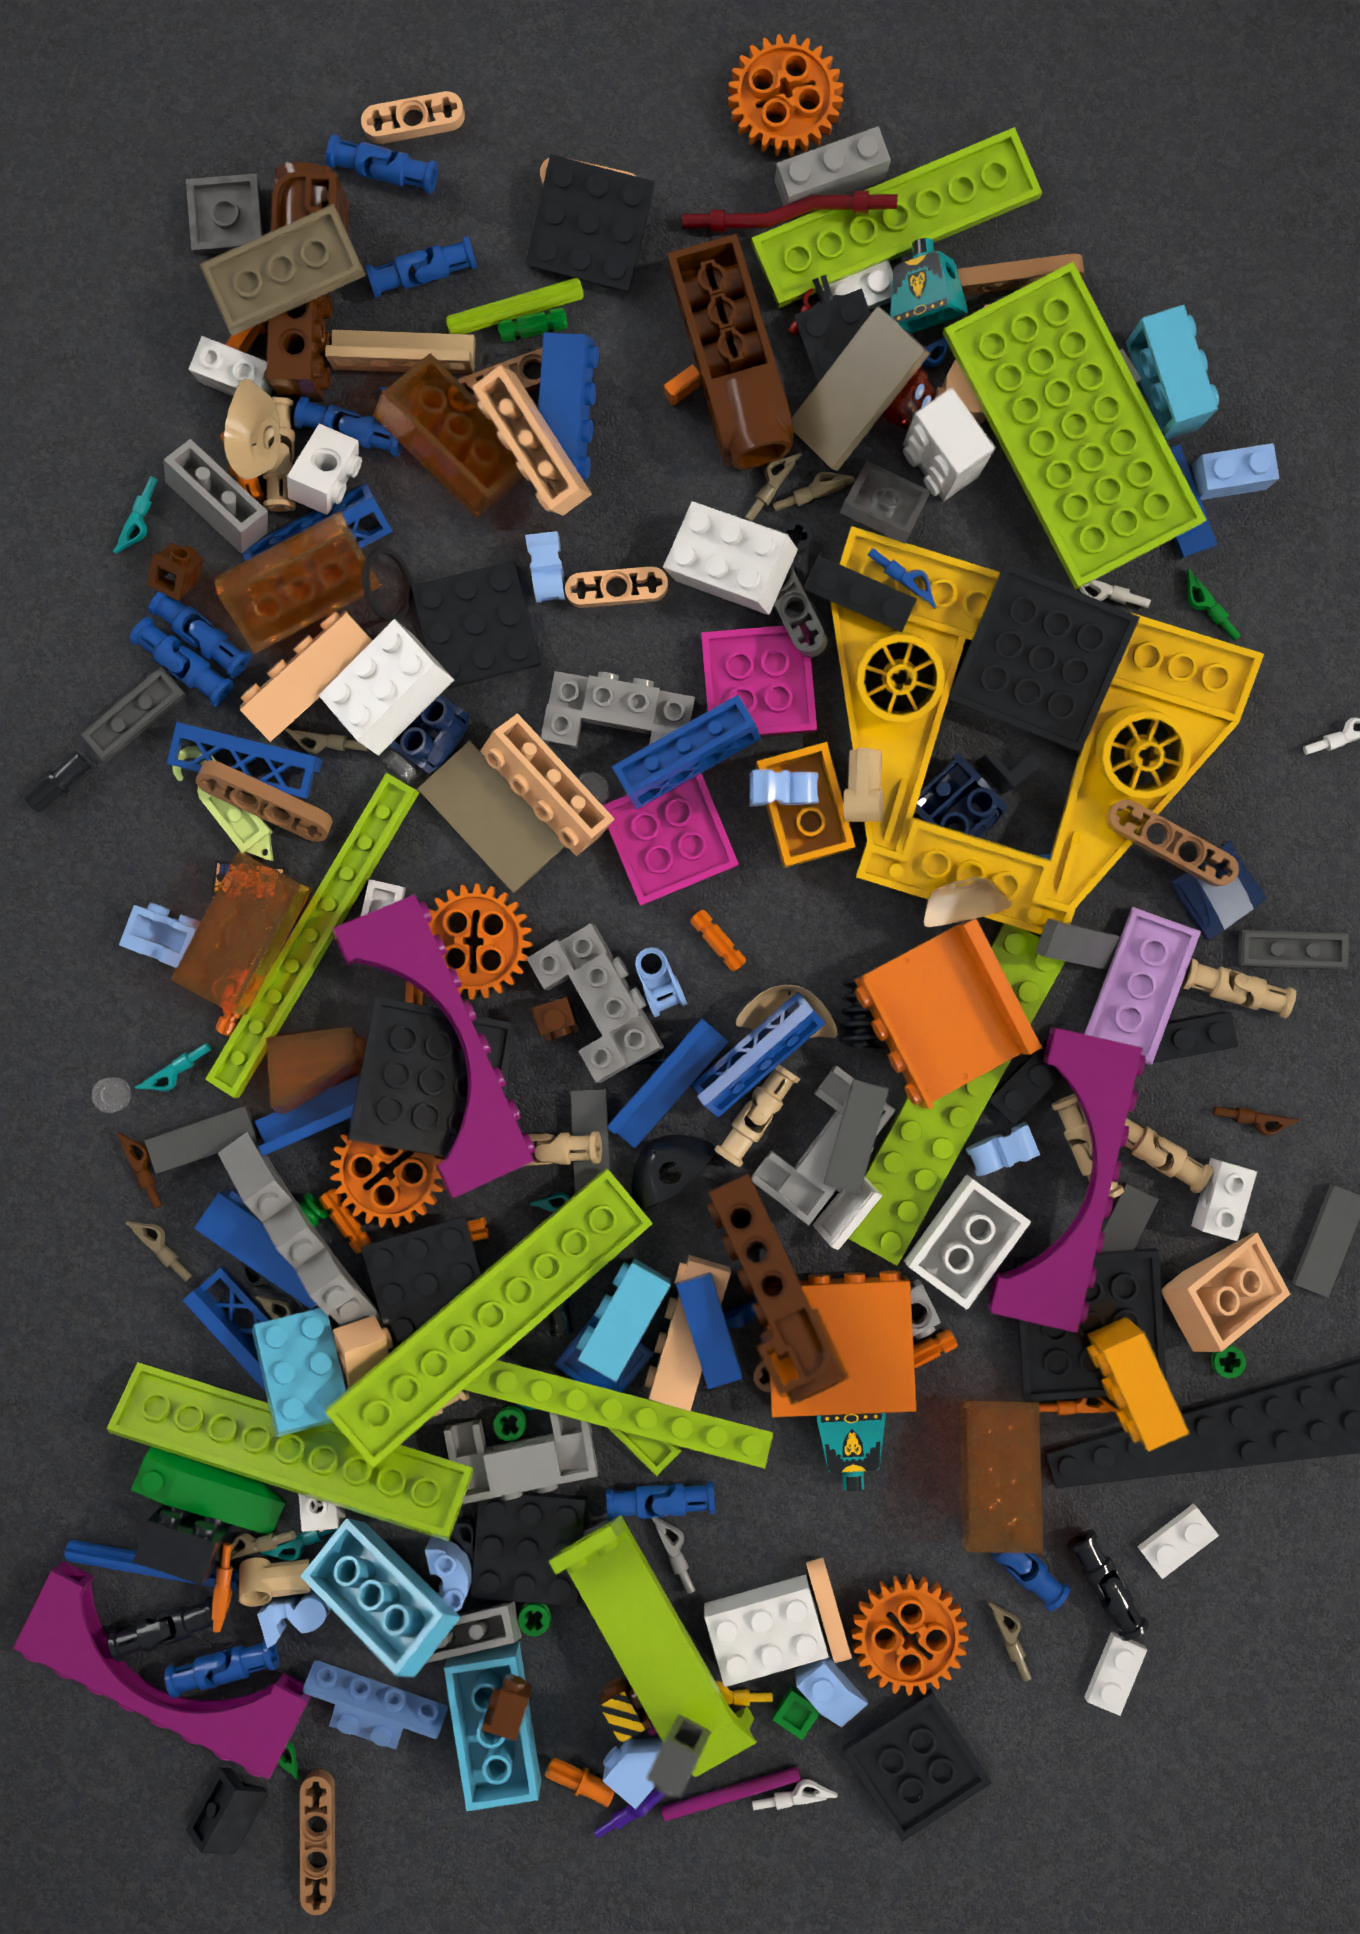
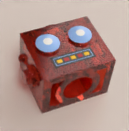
(911, 399)

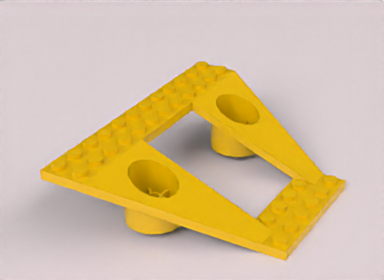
(1165, 675)

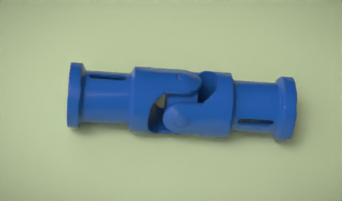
(386, 166)
(429, 265)
(362, 429)
(201, 633)
(172, 653)
(666, 1500)
(1034, 1577)
(220, 1668)

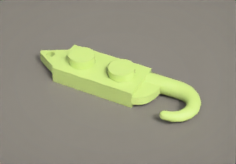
(245, 829)

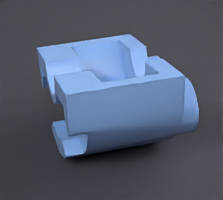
(157, 934)
(454, 1569)

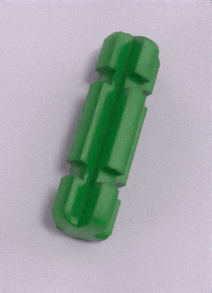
(532, 324)

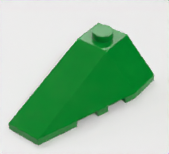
(208, 1491)

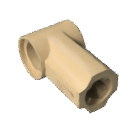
(864, 796)
(263, 1580)

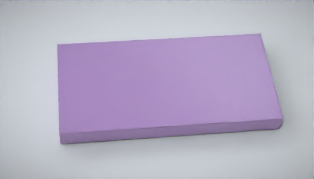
(1143, 981)

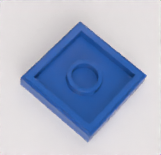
(578, 1371)

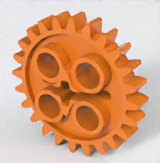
(771, 66)
(507, 943)
(408, 1193)
(932, 1614)

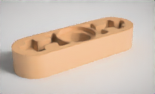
(401, 107)
(627, 598)
(828, 1610)

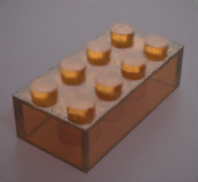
(448, 434)
(295, 582)
(241, 934)
(1001, 1477)

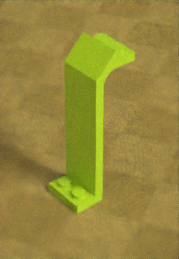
(652, 1641)

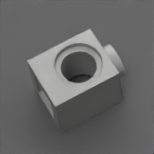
(925, 1324)

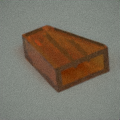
(310, 1064)

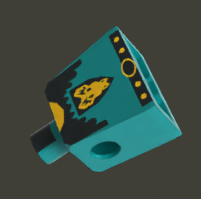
(926, 289)
(852, 1445)

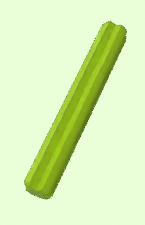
(515, 306)

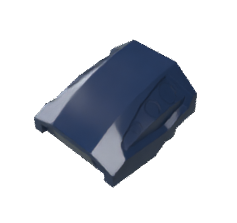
(433, 735)
(960, 797)
(1218, 907)

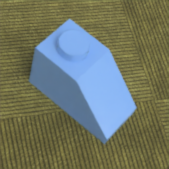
(829, 1691)
(629, 1766)

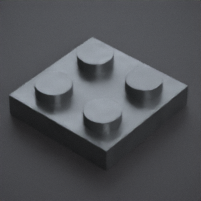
(224, 212)
(885, 502)

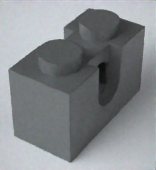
(678, 1756)

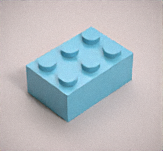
(1173, 372)
(623, 1318)
(298, 1369)

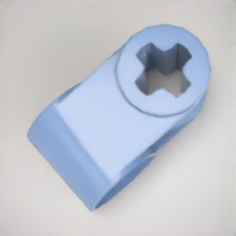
(659, 983)

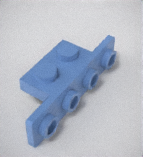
(371, 1707)

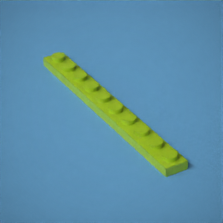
(312, 935)
(624, 1412)

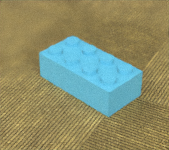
(380, 1597)
(491, 1767)

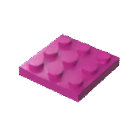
(766, 675)
(670, 840)

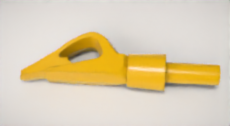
(743, 1696)

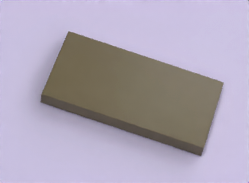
(282, 270)
(858, 388)
(491, 817)

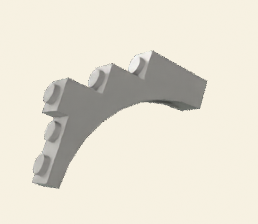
(294, 1234)

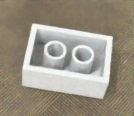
(947, 445)
(730, 557)
(386, 687)
(966, 1242)
(765, 1630)

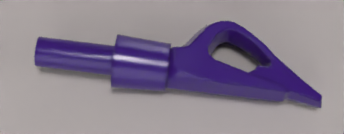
(628, 1813)

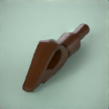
(1249, 1116)
(139, 1166)

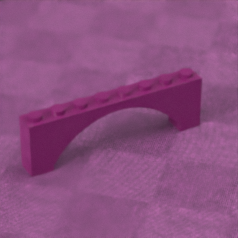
(403, 944)
(1055, 1283)
(71, 1640)

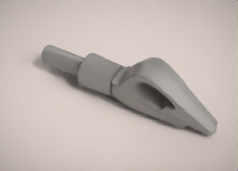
(672, 1548)

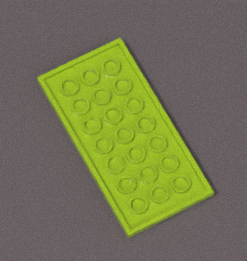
(1074, 425)

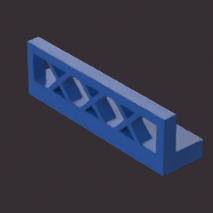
(353, 506)
(247, 747)
(687, 752)
(760, 1059)
(668, 1083)
(309, 1118)
(223, 1324)

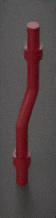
(860, 203)

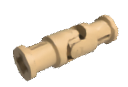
(278, 475)
(1242, 989)
(760, 1110)
(1078, 1136)
(566, 1148)
(1152, 1148)

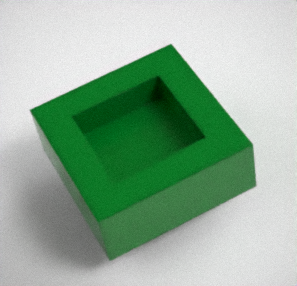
(795, 1713)

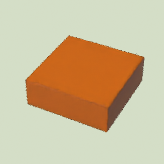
(682, 385)

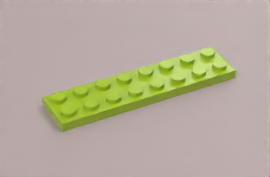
(931, 204)

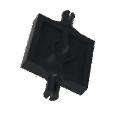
(830, 325)

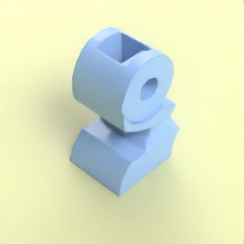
(546, 566)
(782, 786)
(1003, 1151)
(304, 1615)

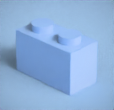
(1235, 471)

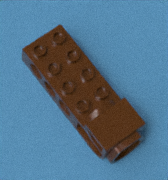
(299, 335)
(732, 353)
(794, 1325)

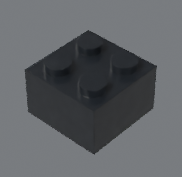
(182, 1544)

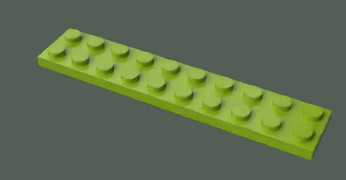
(928, 1141)
(488, 1318)
(317, 1462)

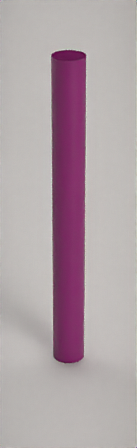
(731, 1793)

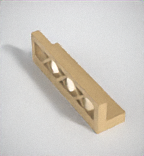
(399, 350)

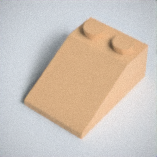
(1225, 1294)

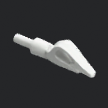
(1115, 593)
(1335, 740)
(796, 1797)

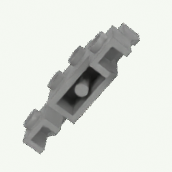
(611, 704)
(606, 994)
(802, 1186)
(524, 1463)

